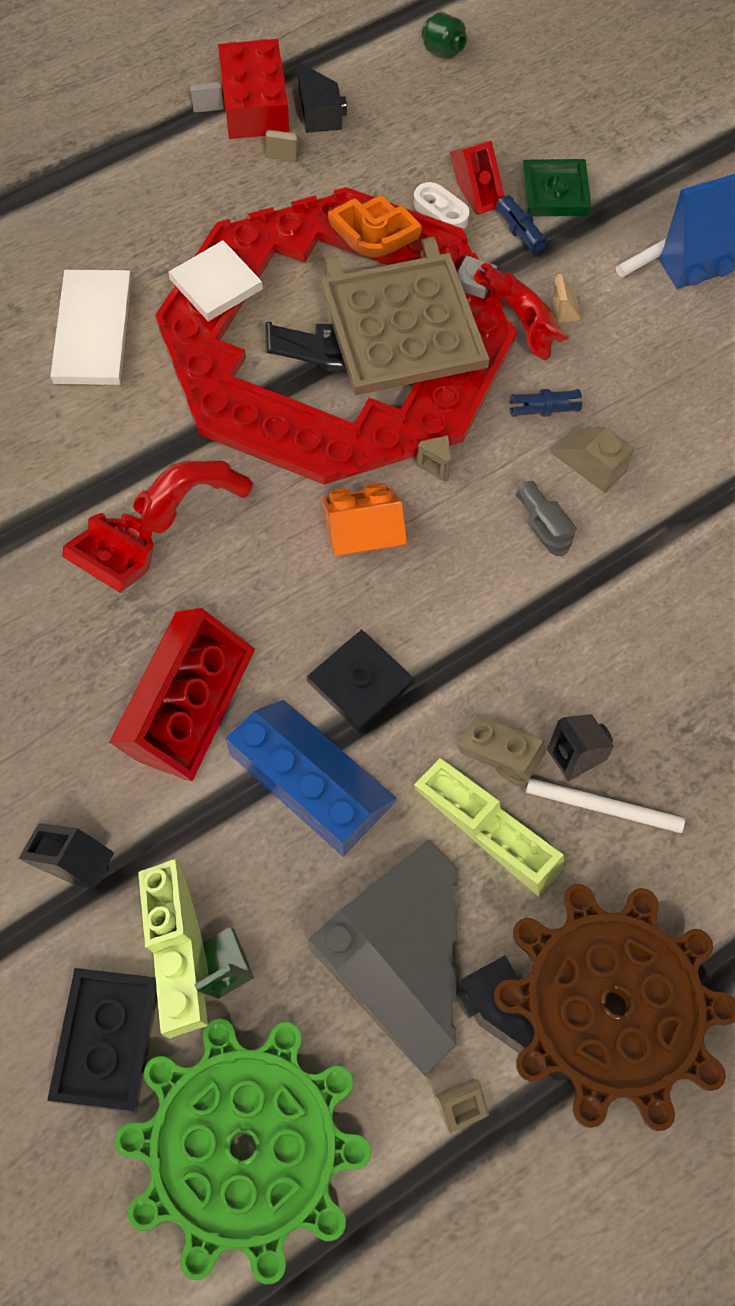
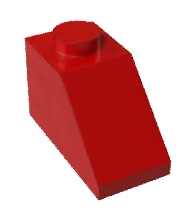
(478, 175)

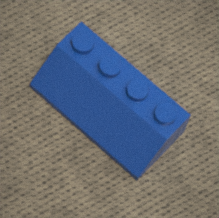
(309, 774)

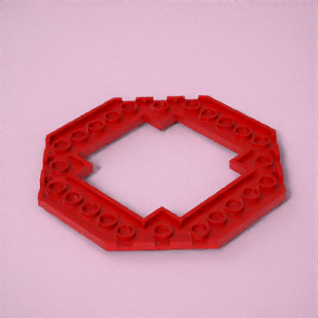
(296, 433)

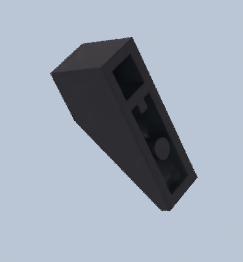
(478, 1001)

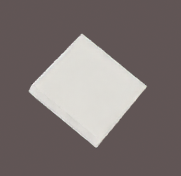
(215, 280)

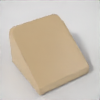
(564, 301)

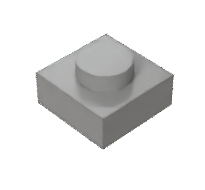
(467, 273)

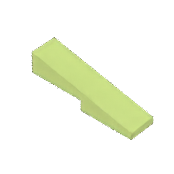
(493, 829)

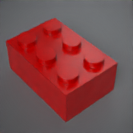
(253, 88)

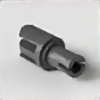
(547, 519)

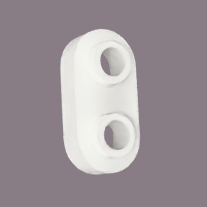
(442, 204)

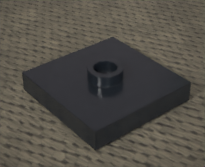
(360, 680)

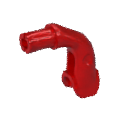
(527, 305)
(167, 491)

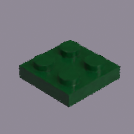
(556, 187)

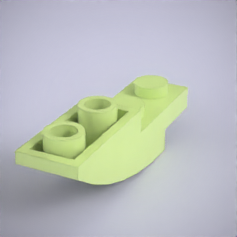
(177, 948)

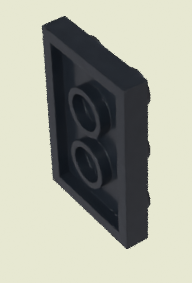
(104, 1041)

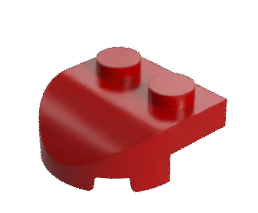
(112, 550)

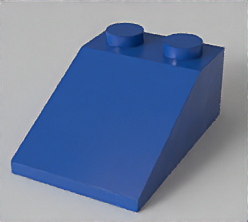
(701, 233)

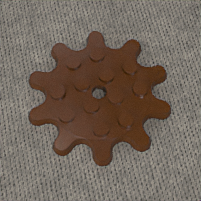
(606, 1052)

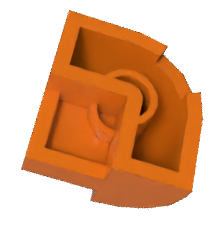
(375, 226)

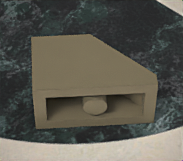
(595, 455)

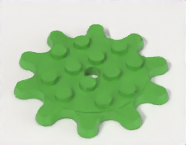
(253, 1200)

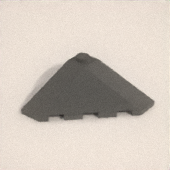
(397, 954)

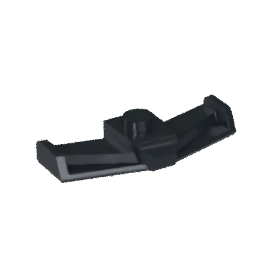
(315, 348)

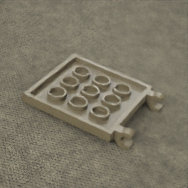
(402, 321)

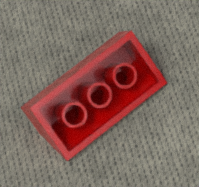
(183, 694)

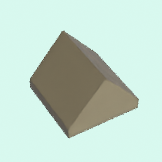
(282, 145)
(435, 457)
(462, 1105)

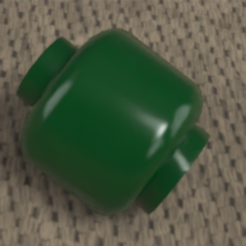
(444, 35)

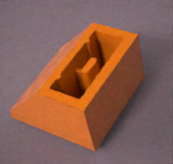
(364, 519)

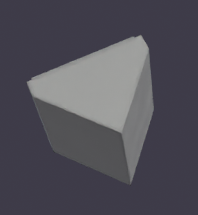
(207, 96)

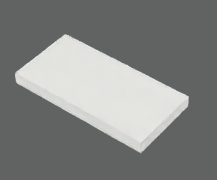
(91, 327)

